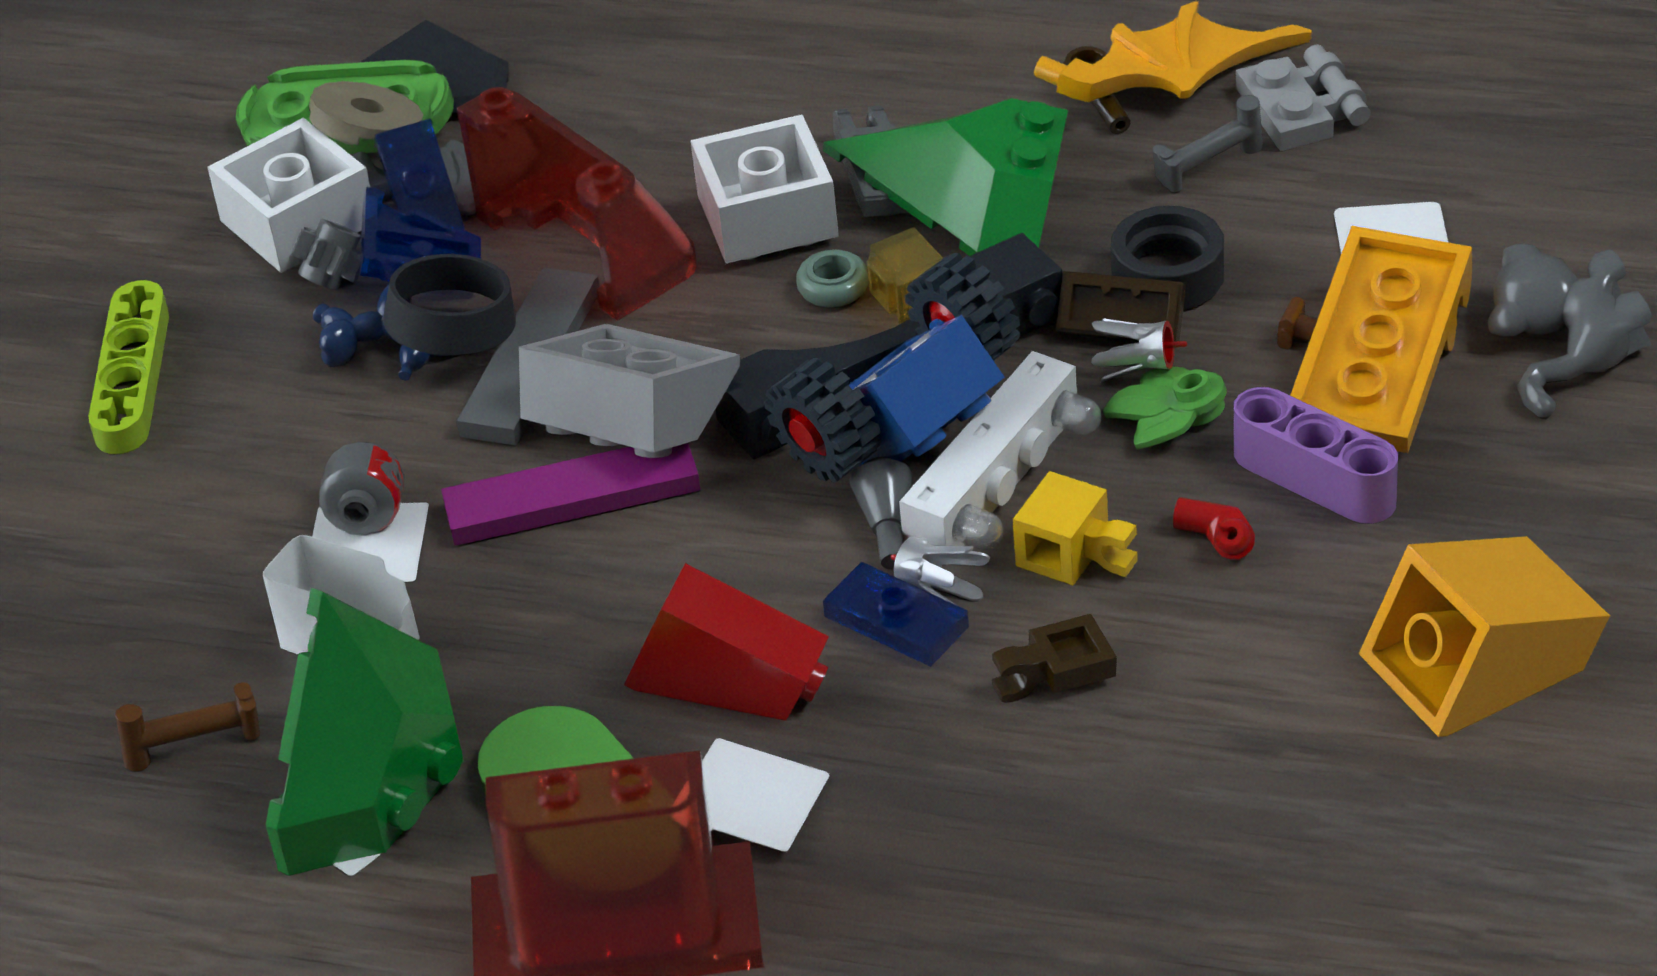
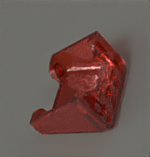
(543, 170)

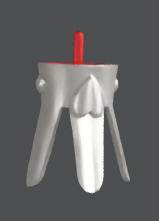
(1154, 348)
(922, 563)

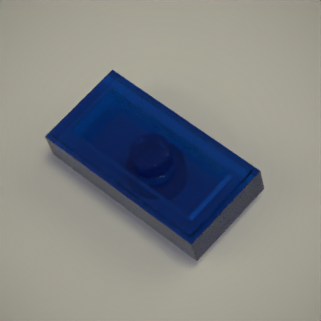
(417, 172)
(896, 614)

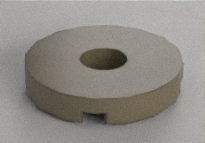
(359, 110)

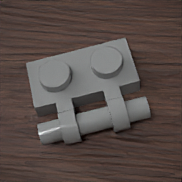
(1288, 98)

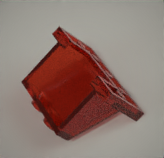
(612, 875)

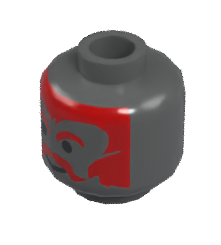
(364, 483)

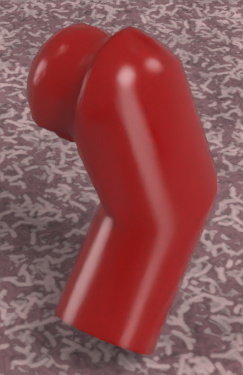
(1221, 524)

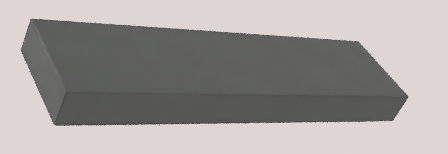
(551, 309)

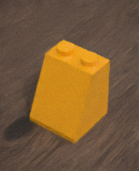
(1479, 629)

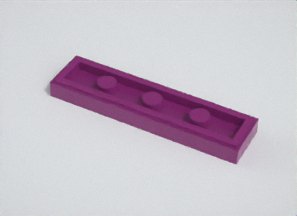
(565, 492)

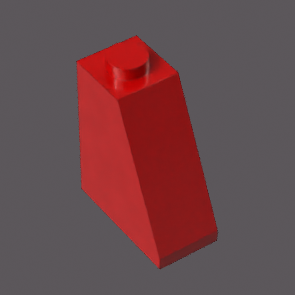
(728, 651)

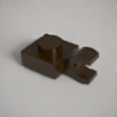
(1060, 653)

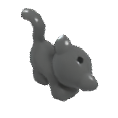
(1544, 296)

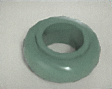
(821, 291)

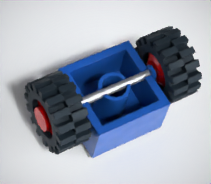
(910, 392)

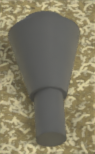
(878, 489)

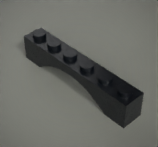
(1019, 265)

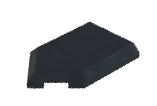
(463, 64)

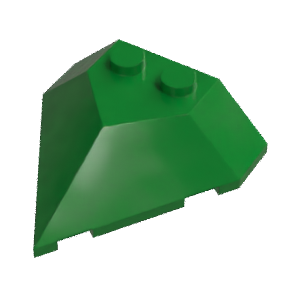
(969, 172)
(361, 738)

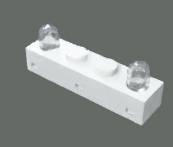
(993, 452)

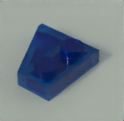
(396, 238)

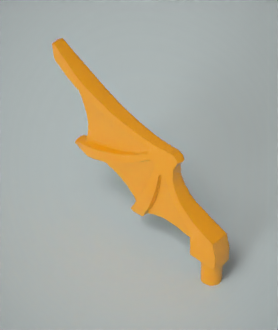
(1167, 57)

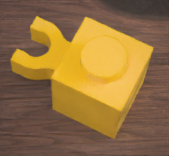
(1067, 528)

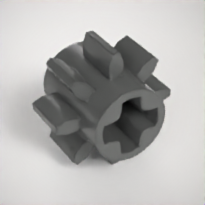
(328, 254)

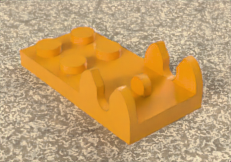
(1384, 331)

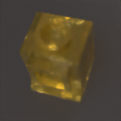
(895, 265)

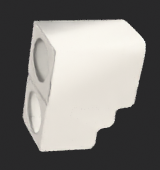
(340, 572)

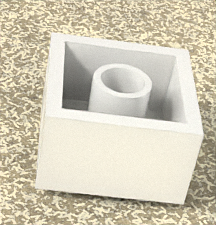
(288, 185)
(764, 188)

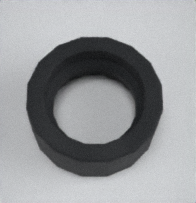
(1171, 230)

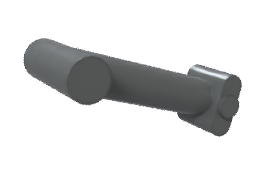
(1243, 130)

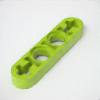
(129, 365)

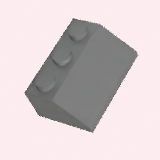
(623, 387)

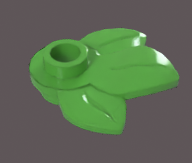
(1168, 403)

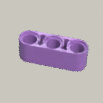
(1315, 455)

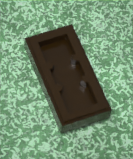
(1126, 299)

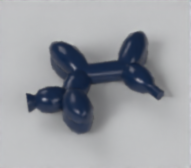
(343, 332)

